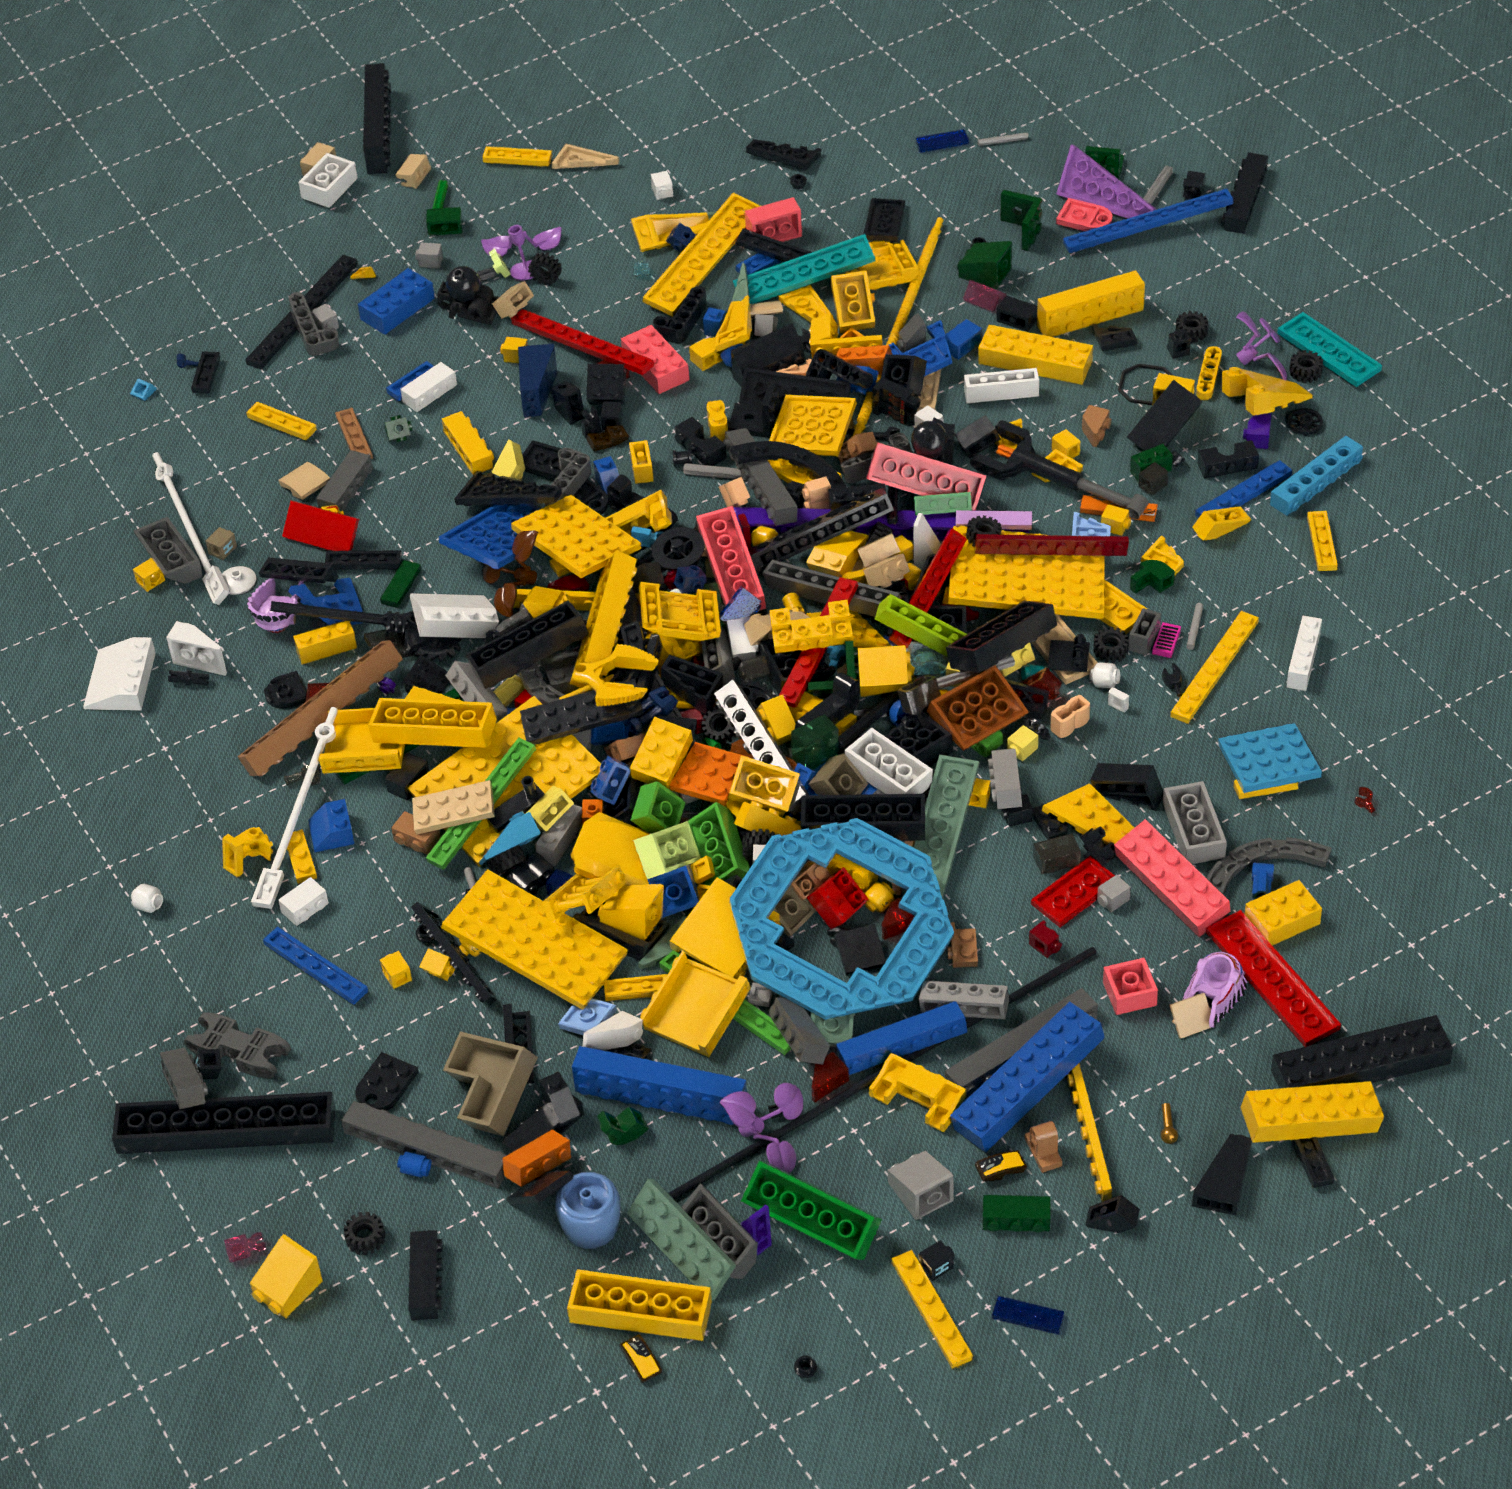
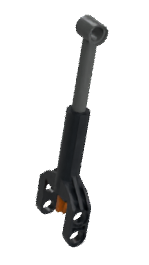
(1024, 459)

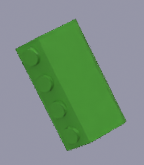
(720, 840)

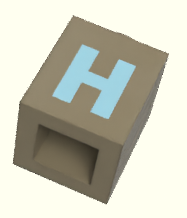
(221, 543)

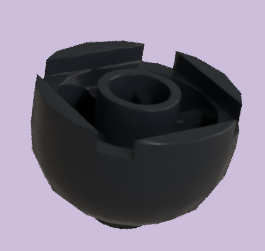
(463, 283)
(929, 439)

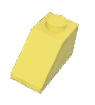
(510, 461)

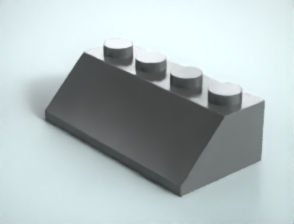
(169, 551)
(723, 1230)

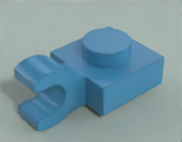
(645, 536)
(835, 653)

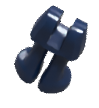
(661, 704)

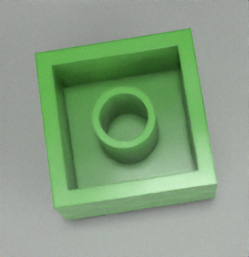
(657, 808)

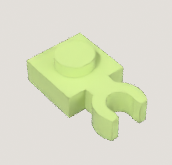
(499, 265)

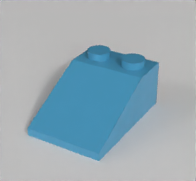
(519, 831)

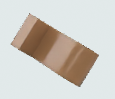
(625, 748)
(1044, 1146)

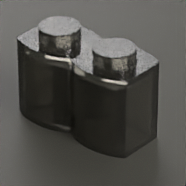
(918, 694)

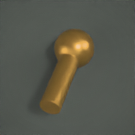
(1169, 1134)

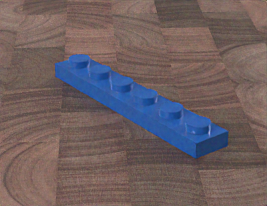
(1249, 488)
(315, 965)

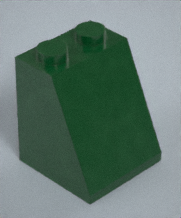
(987, 263)

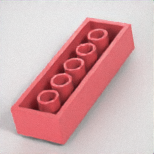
(922, 474)
(728, 554)
(1172, 878)

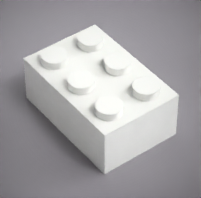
(328, 180)

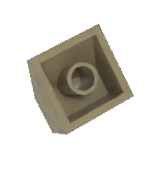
(838, 778)

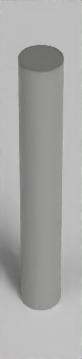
(1002, 139)
(1194, 626)

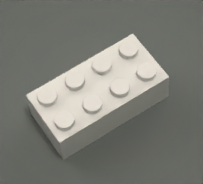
(888, 765)

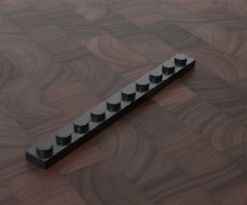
(314, 297)

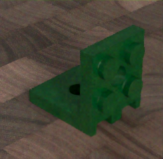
(1107, 158)
(1028, 217)
(823, 688)

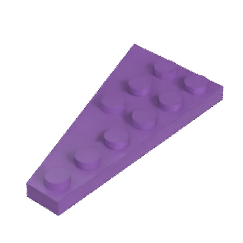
(1090, 182)

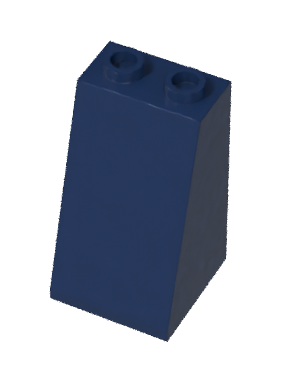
(537, 377)

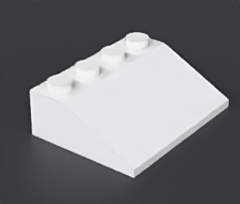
(453, 615)
(121, 675)

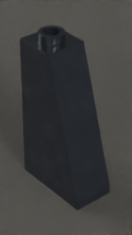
(1224, 1179)

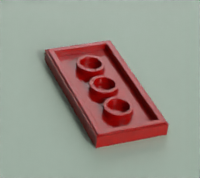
(320, 527)
(1072, 892)

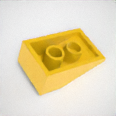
(837, 554)
(763, 784)

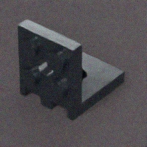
(763, 416)

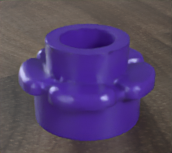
(387, 685)

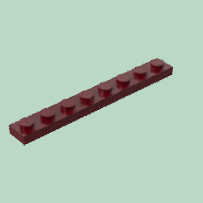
(1051, 545)

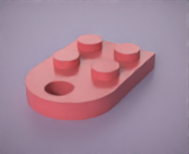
(1083, 215)

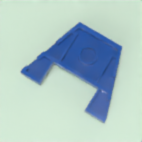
(934, 351)
(345, 600)

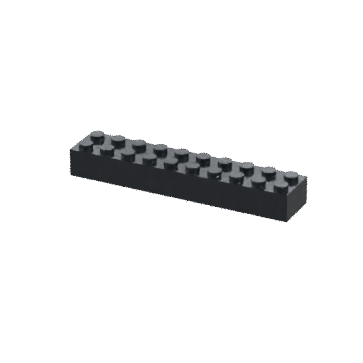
(224, 1123)

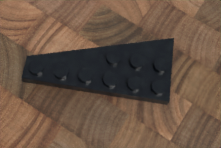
(505, 490)
(450, 947)

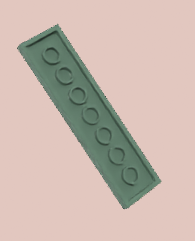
(946, 813)

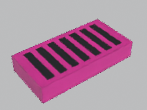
(1166, 640)

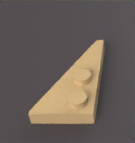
(575, 157)

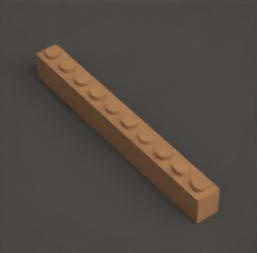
(307, 717)

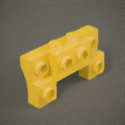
(644, 513)
(811, 632)
(920, 1086)

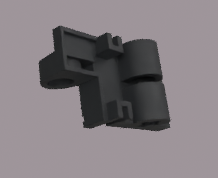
(478, 309)

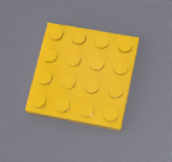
(814, 423)

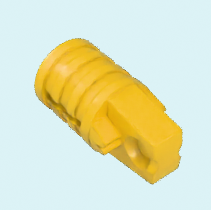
(792, 602)

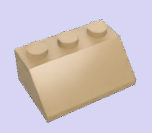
(760, 627)

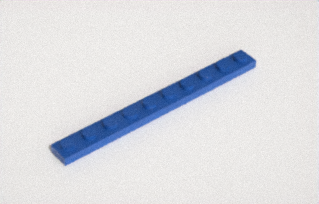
(1148, 221)

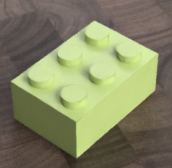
(667, 850)

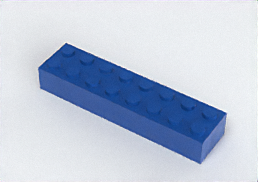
(1027, 1076)
(654, 1084)

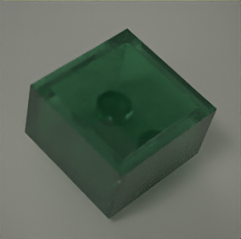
(814, 742)

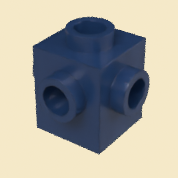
(680, 237)
(689, 579)

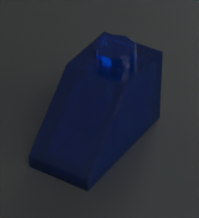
(741, 605)

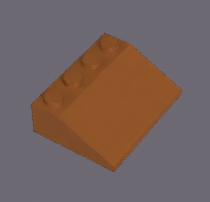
(977, 708)

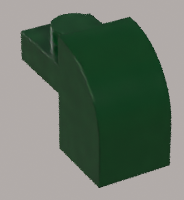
(1152, 573)
(623, 1128)

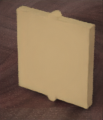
(1191, 1015)

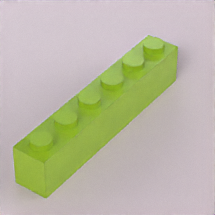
(917, 624)

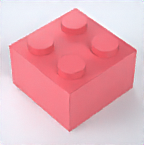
(1130, 986)

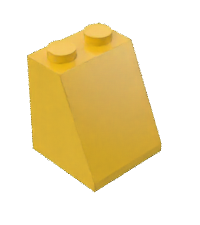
(883, 669)
(634, 909)
(286, 1277)

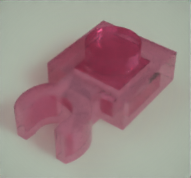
(240, 1247)

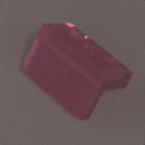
(983, 295)

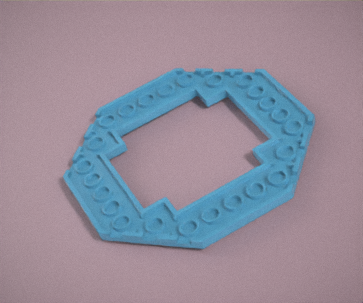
(809, 985)

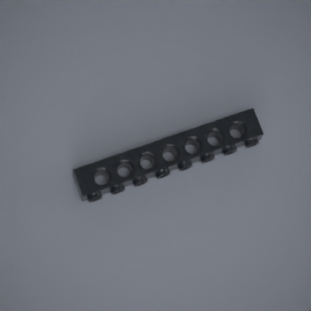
(821, 529)

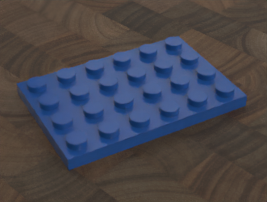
(488, 534)

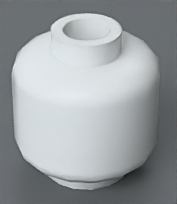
(1105, 675)
(146, 898)

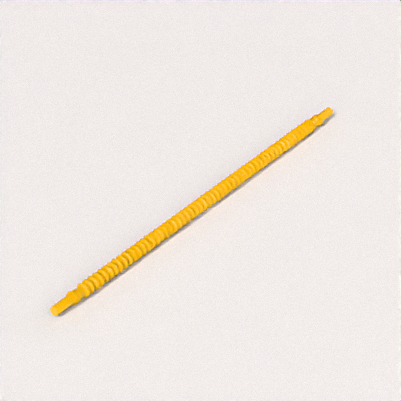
(902, 316)

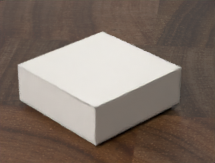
(1118, 699)

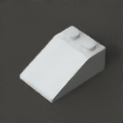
(195, 649)

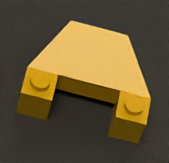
(1262, 391)

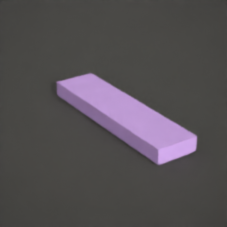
(1009, 519)

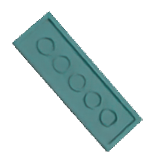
(1335, 351)

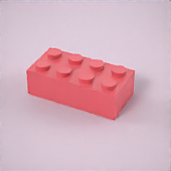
(668, 367)

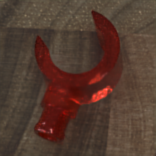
(1367, 802)

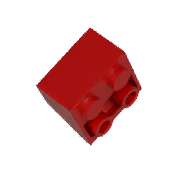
(837, 898)

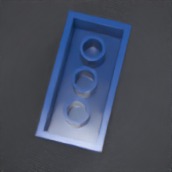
(396, 301)

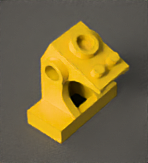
(251, 843)

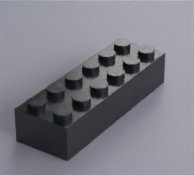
(1001, 636)
(527, 644)
(894, 814)

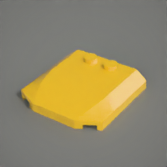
(892, 265)
(679, 614)
(604, 845)

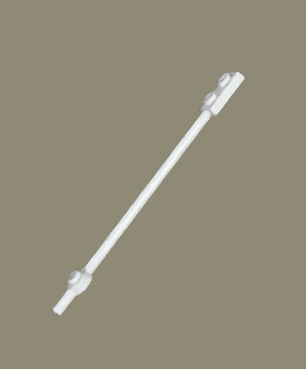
(213, 578)
(272, 878)

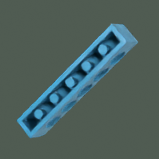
(1316, 475)

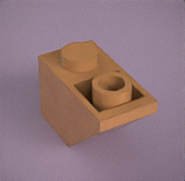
(1094, 423)
(857, 446)
(809, 879)

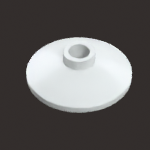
(239, 579)

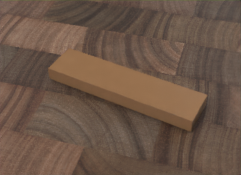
(352, 431)

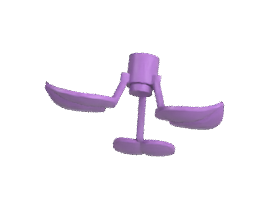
(545, 241)
(1249, 351)
(741, 1108)

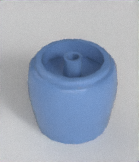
(588, 1210)

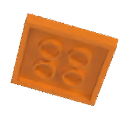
(706, 773)

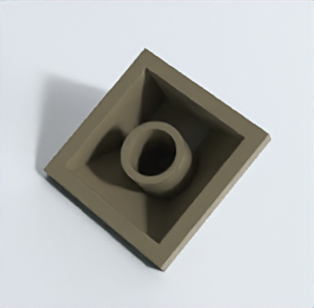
(793, 911)

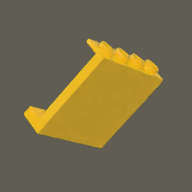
(354, 747)
(711, 932)
(694, 1005)

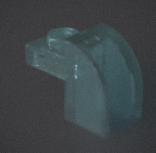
(927, 662)

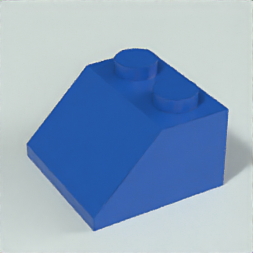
(331, 826)

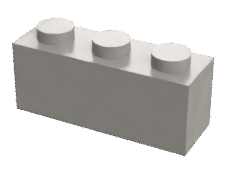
(560, 835)

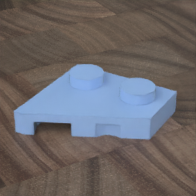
(1089, 527)

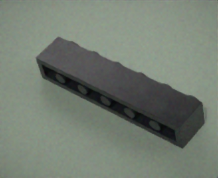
(1245, 192)

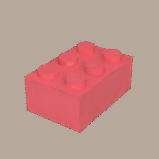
(776, 220)

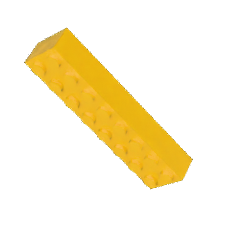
(607, 610)

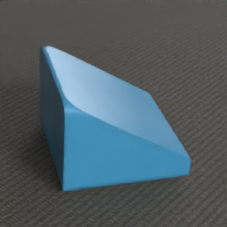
(143, 389)

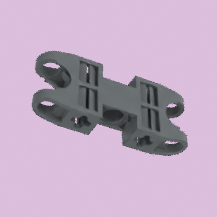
(248, 1050)

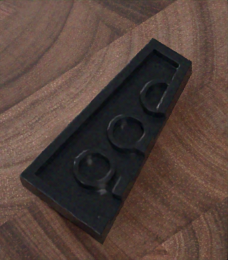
(784, 153)

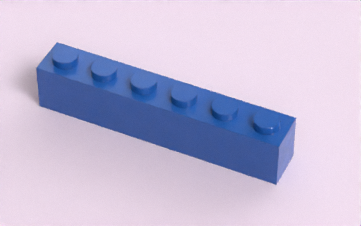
(902, 1037)

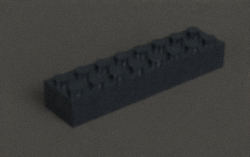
(377, 119)
(1366, 1056)

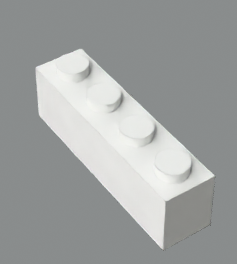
(1001, 385)
(1304, 653)

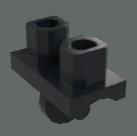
(1096, 847)

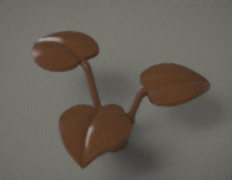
(506, 596)

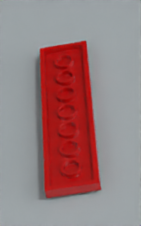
(1274, 979)

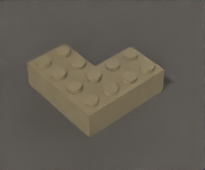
(497, 1079)

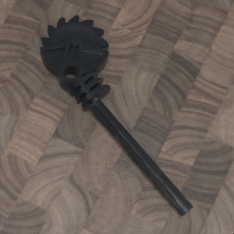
(393, 622)

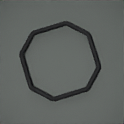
(1132, 368)

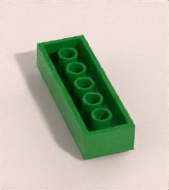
(812, 1210)

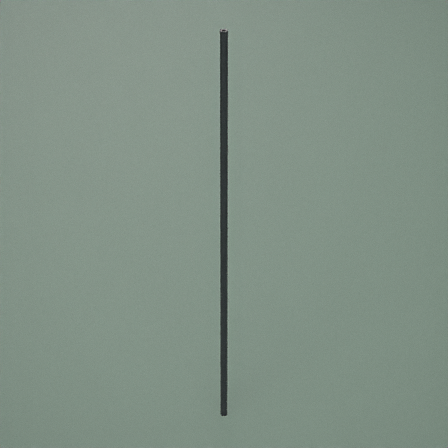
(864, 1084)

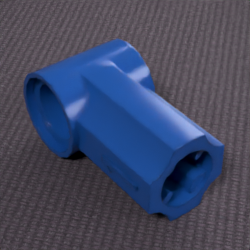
(1262, 877)

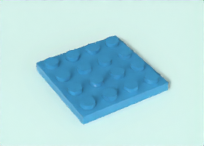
(1269, 758)

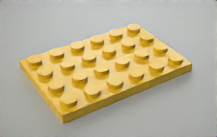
(576, 535)

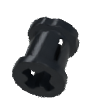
(682, 457)

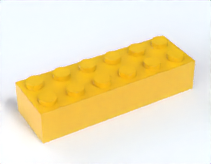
(1090, 304)
(1025, 350)
(432, 722)
(1311, 1111)
(639, 1305)

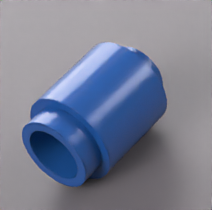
(414, 1164)

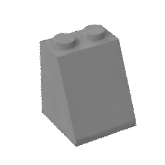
(922, 1184)

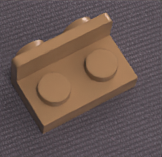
(963, 948)

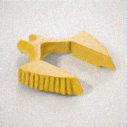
(615, 693)

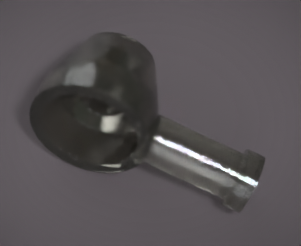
(301, 775)

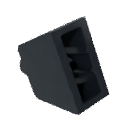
(566, 396)

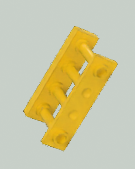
(583, 892)

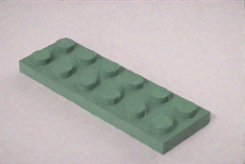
(680, 1238)

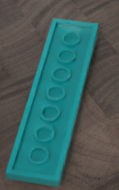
(809, 269)

